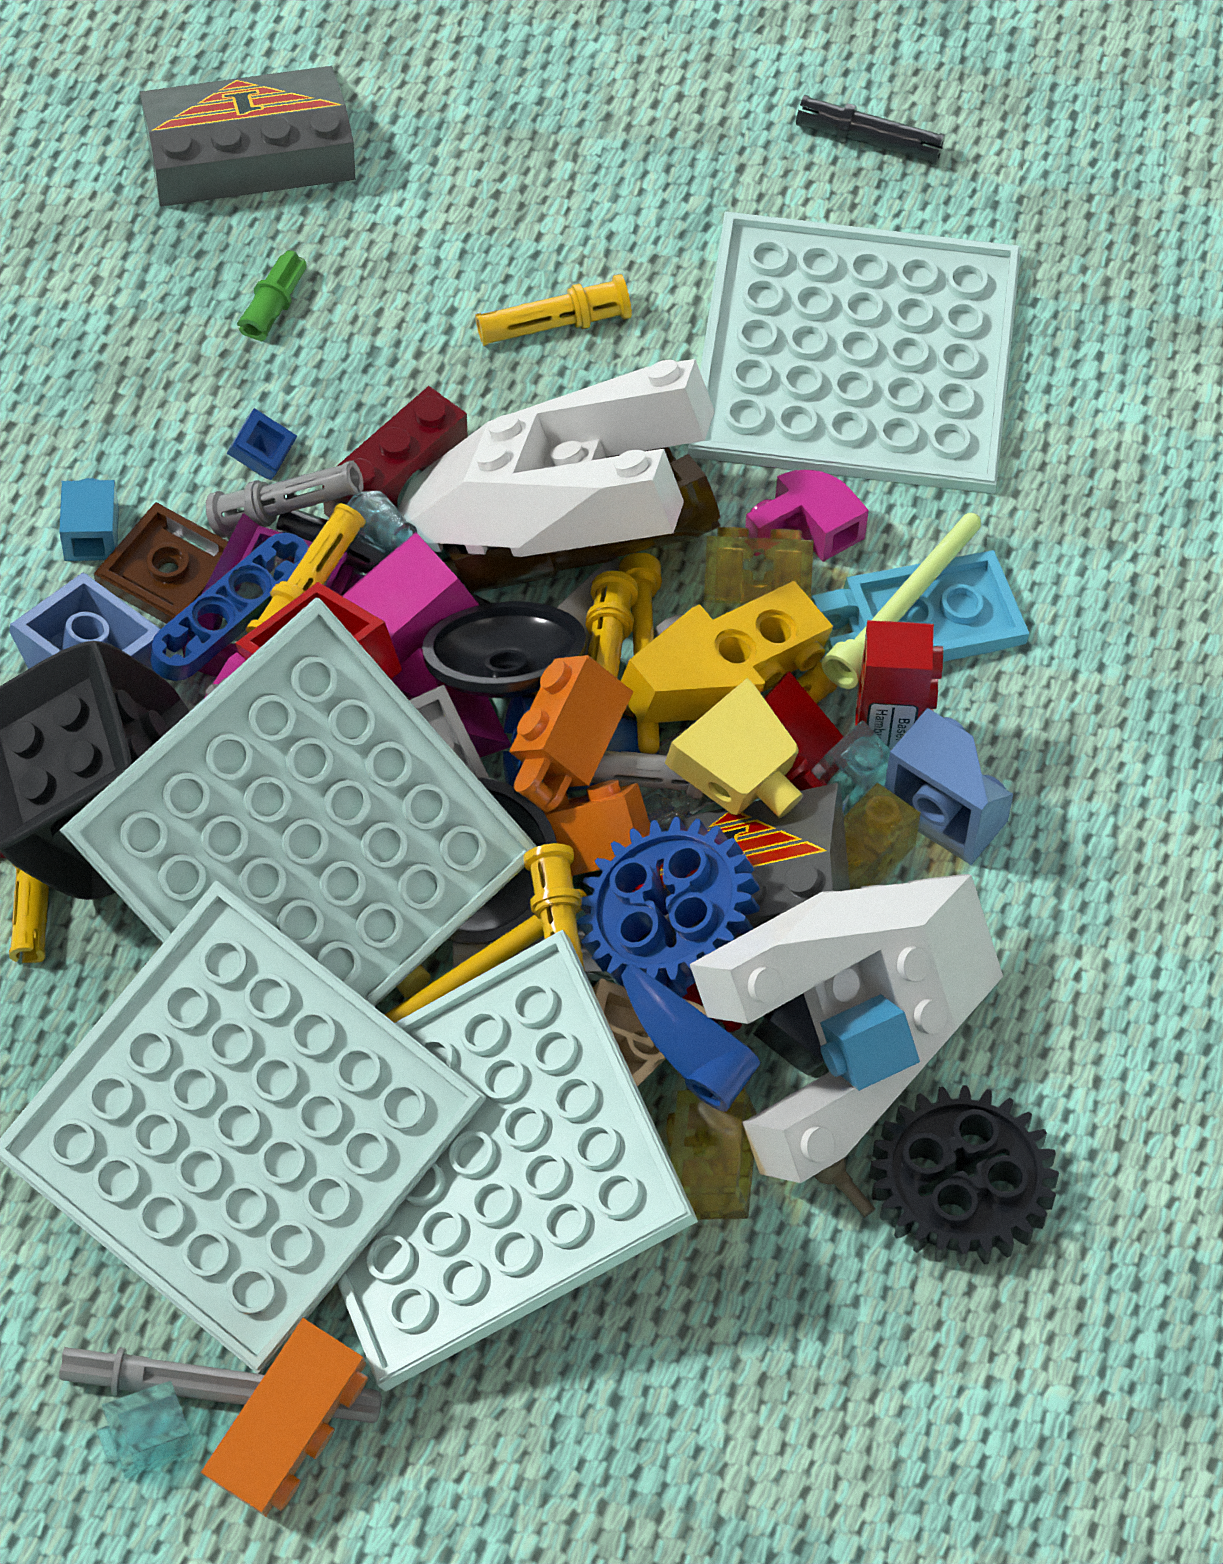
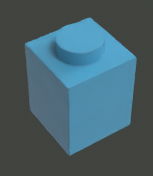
(88, 519)
(868, 1042)

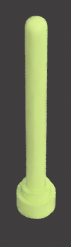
(844, 660)

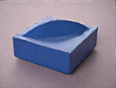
(261, 444)

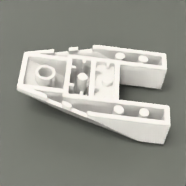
(544, 473)
(909, 941)

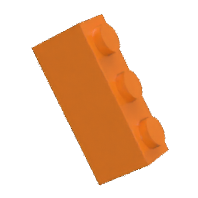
(286, 1419)

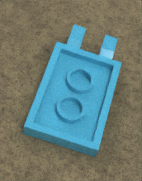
(966, 604)

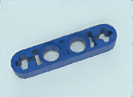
(227, 603)

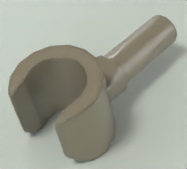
(837, 1175)

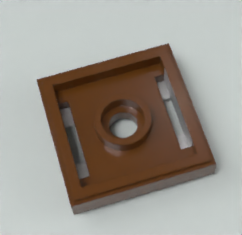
(155, 540)

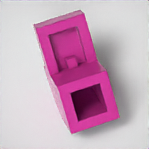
(815, 505)

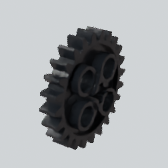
(990, 1214)

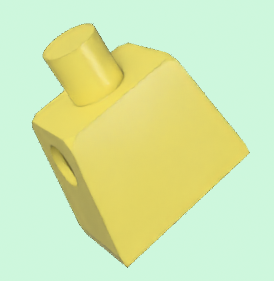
(738, 754)

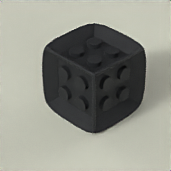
(62, 741)

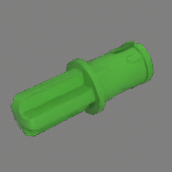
(272, 296)

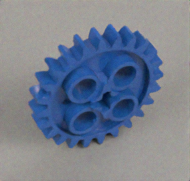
(716, 891)

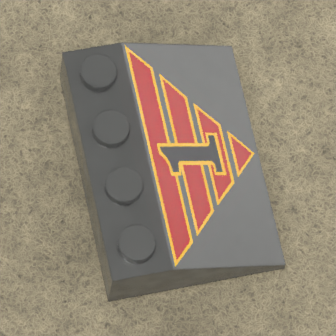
(248, 135)
(790, 854)

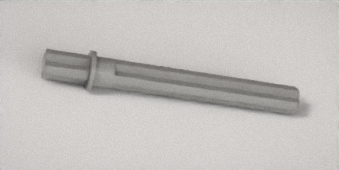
(190, 1381)

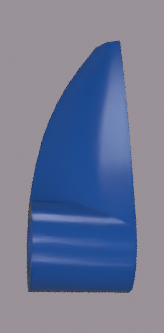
(695, 1045)

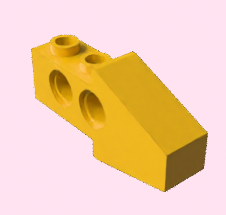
(707, 658)

